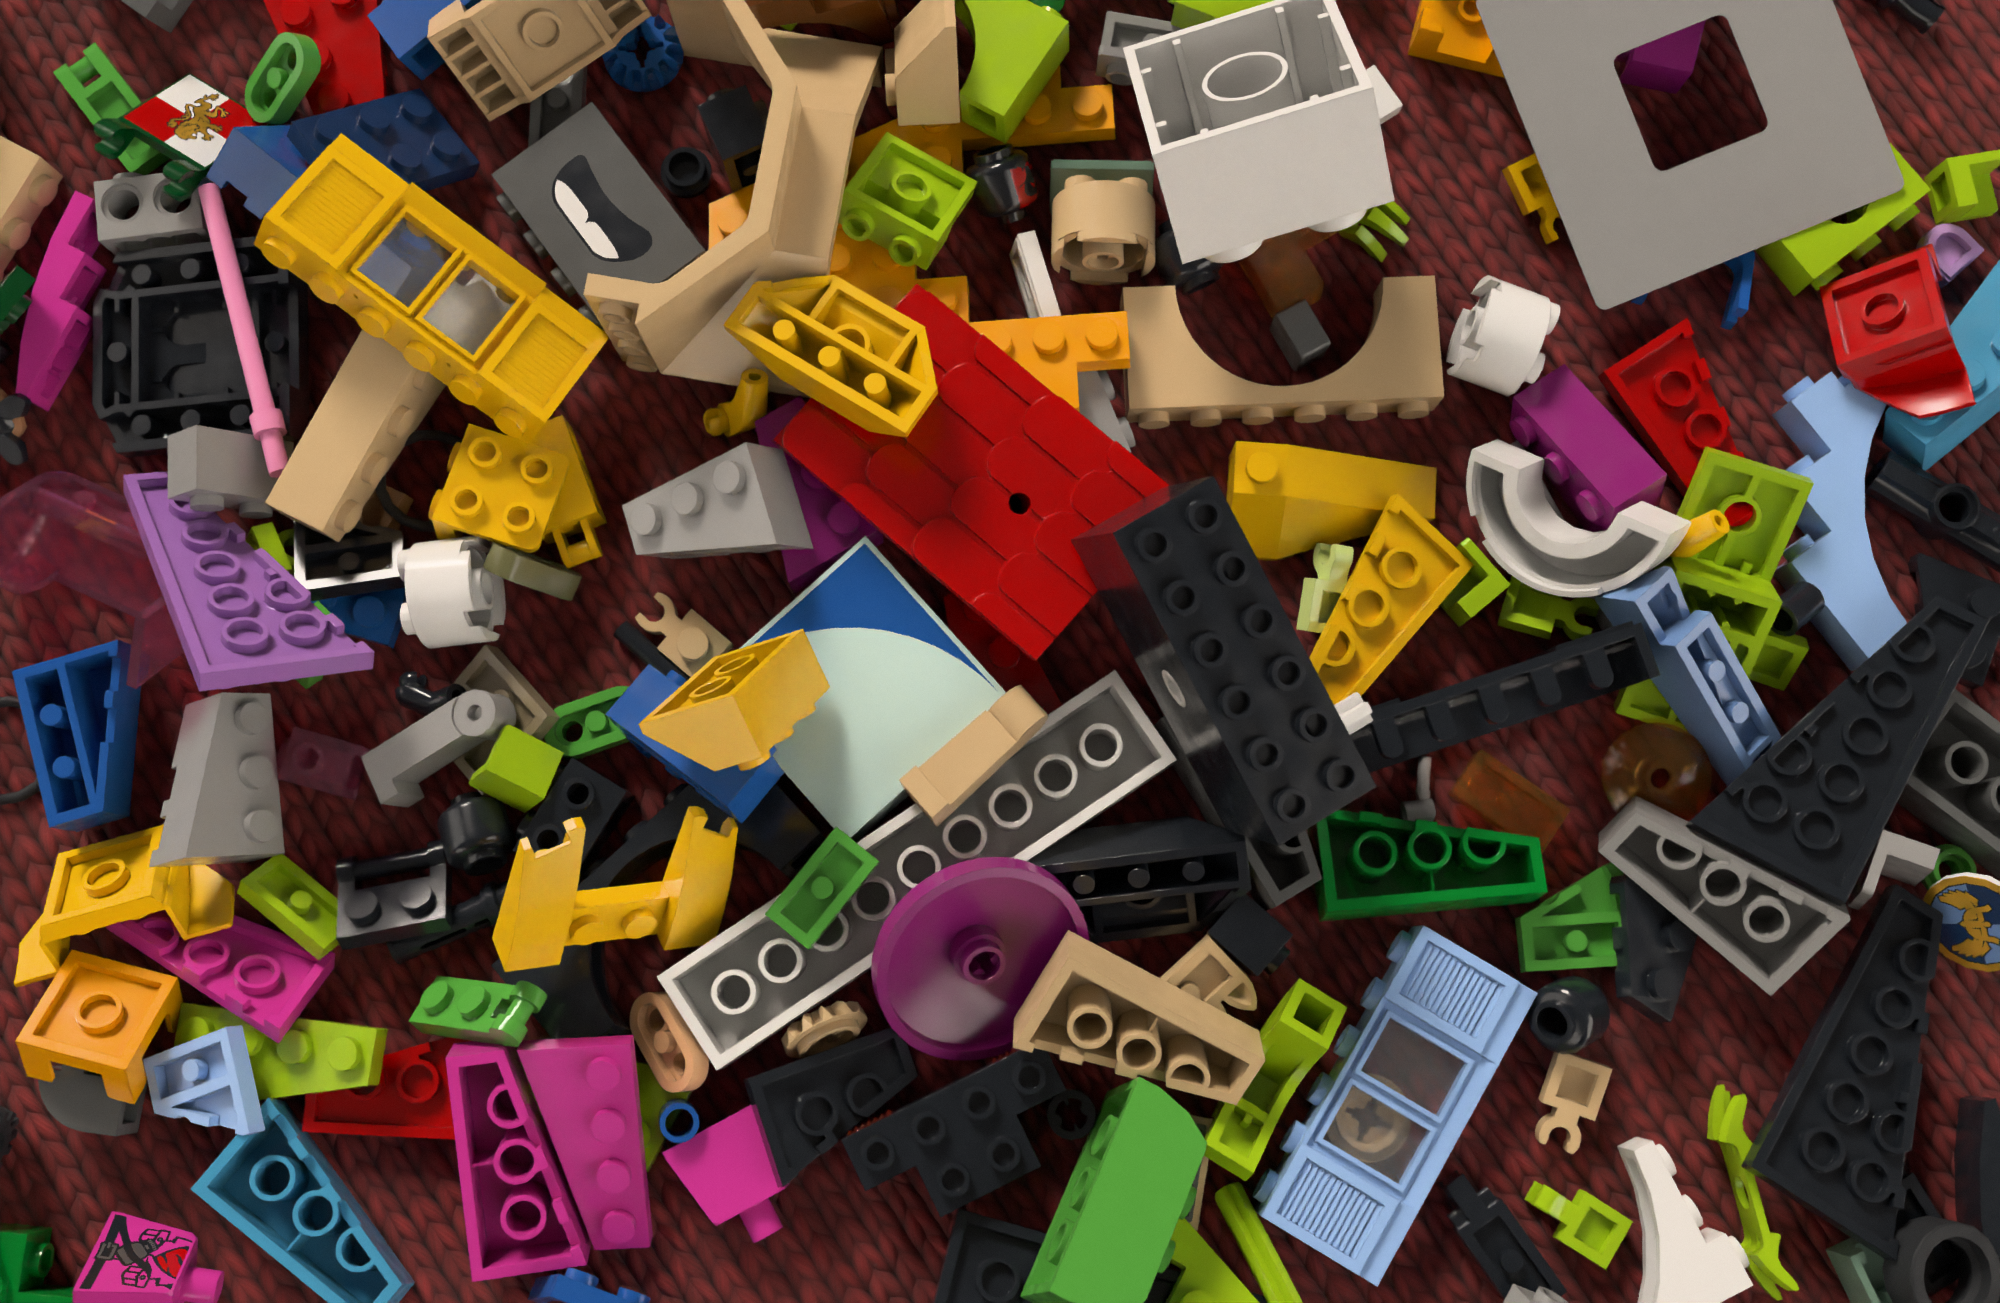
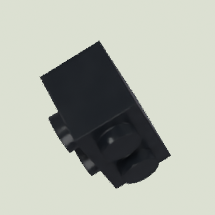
(735, 133)
(576, 793)

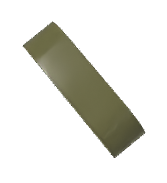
(532, 571)

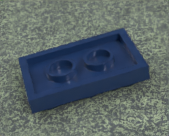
(399, 132)

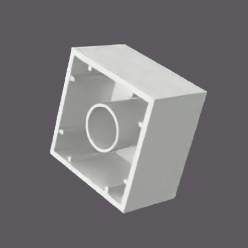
(1260, 127)

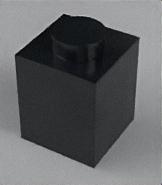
(1251, 936)

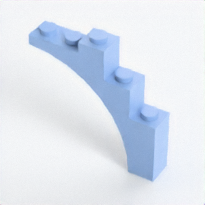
(1835, 433)

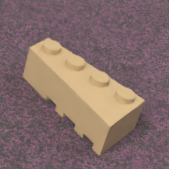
(353, 437)
(1129, 1020)

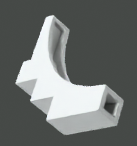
(1676, 1256)

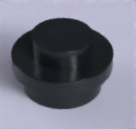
(686, 172)

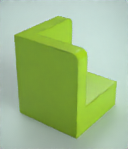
(1963, 187)
(1476, 588)
(517, 769)

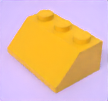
(741, 703)

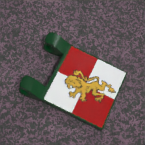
(184, 123)

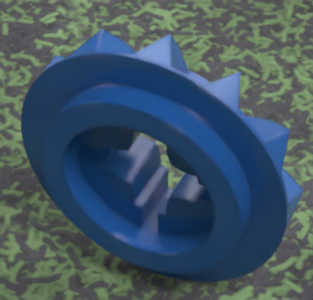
(660, 65)

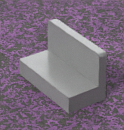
(1895, 858)

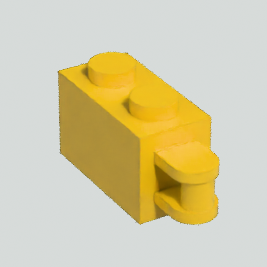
(577, 503)

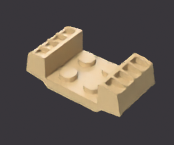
(523, 48)

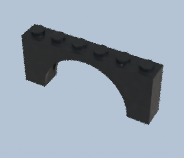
(578, 988)

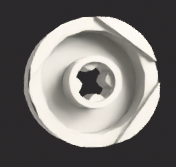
(1501, 337)
(450, 592)

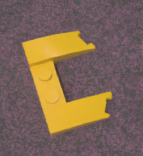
(547, 912)

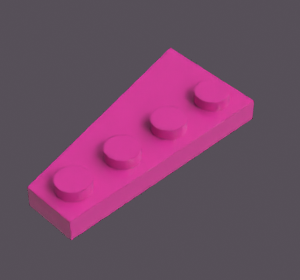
(243, 968)
(595, 1123)

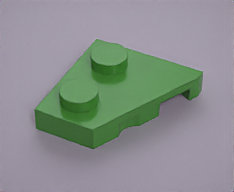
(1572, 926)

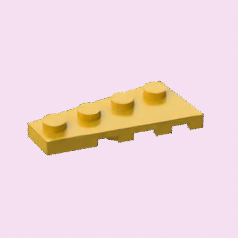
(1386, 600)

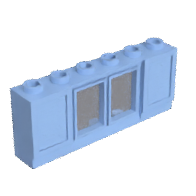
(1393, 1102)

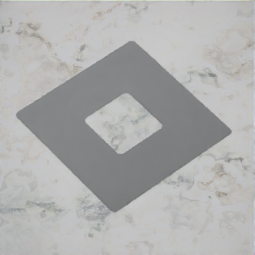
(1654, 226)

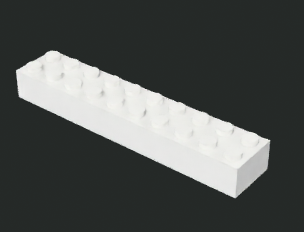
(1067, 774)

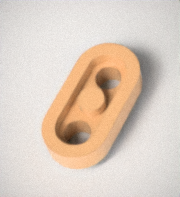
(668, 1043)

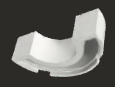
(1545, 550)

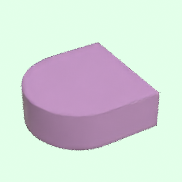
(1953, 249)

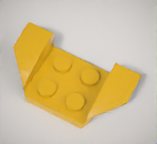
(113, 885)

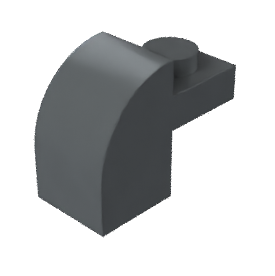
(81, 1103)

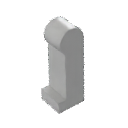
(434, 742)

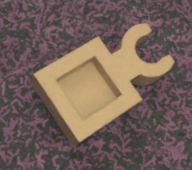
(687, 641)
(1574, 1090)

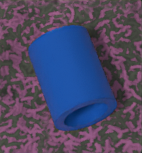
(681, 1136)

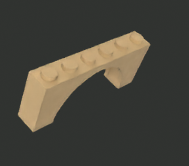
(1390, 373)

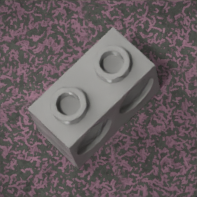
(156, 220)

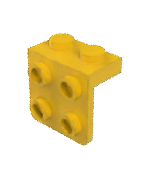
(498, 490)

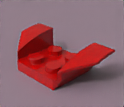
(1896, 335)

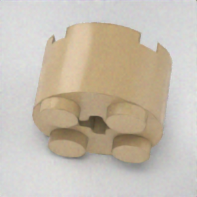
(1103, 229)

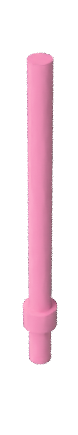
(266, 420)

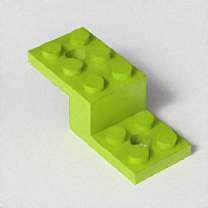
(1737, 569)

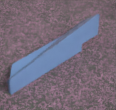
(1696, 671)

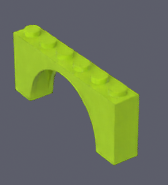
(1012, 62)

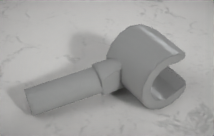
(1423, 807)

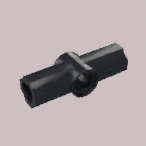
(1918, 496)

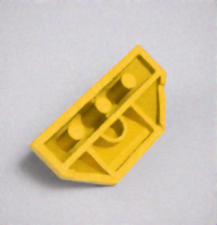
(840, 349)

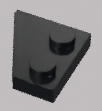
(356, 565)
(1969, 592)
(1650, 952)

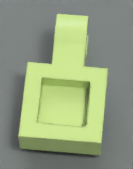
(1322, 594)

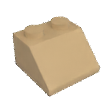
(924, 66)

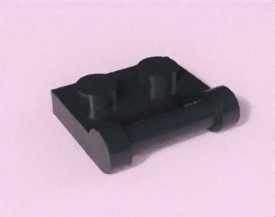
(395, 908)

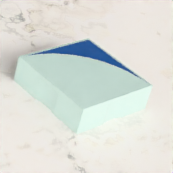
(893, 692)

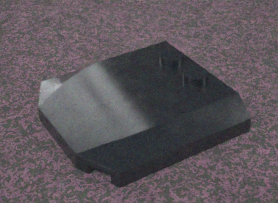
(171, 353)

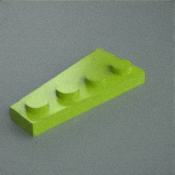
(307, 1060)

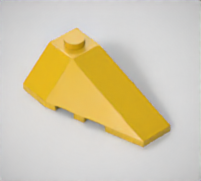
(1309, 496)

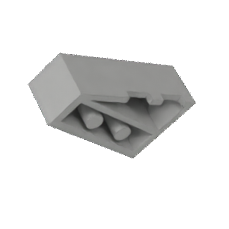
(721, 508)
(223, 786)

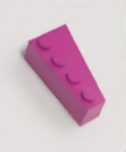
(509, 1174)

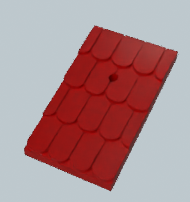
(950, 481)

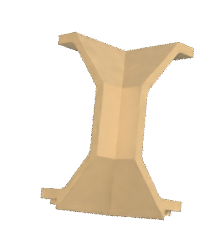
(794, 205)

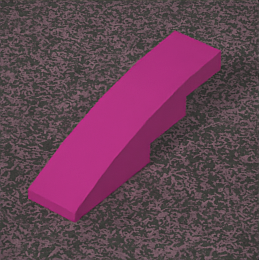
(56, 320)

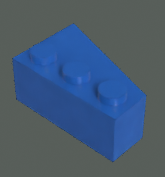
(728, 788)

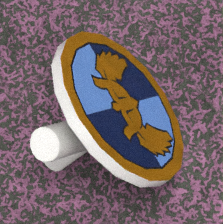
(1969, 919)

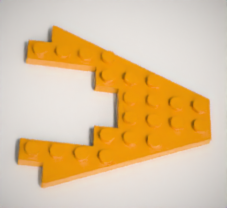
(1046, 347)

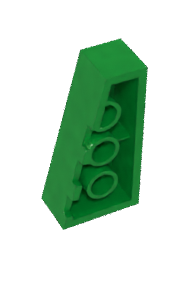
(1411, 867)

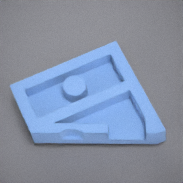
(207, 1082)

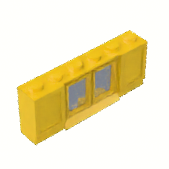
(430, 287)

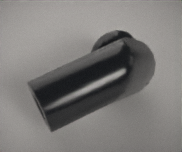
(414, 694)

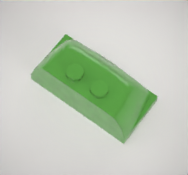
(1121, 1201)

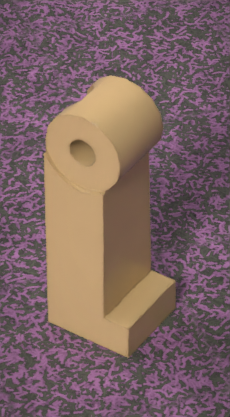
(974, 754)

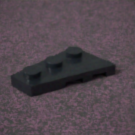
(823, 1096)

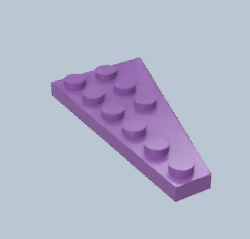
(234, 604)

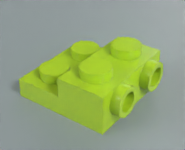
(904, 201)

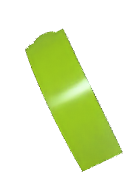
(1292, 1043)

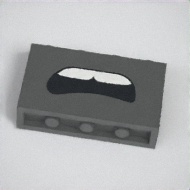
(594, 208)

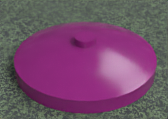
(968, 953)

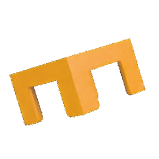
(1454, 36)
(100, 1021)

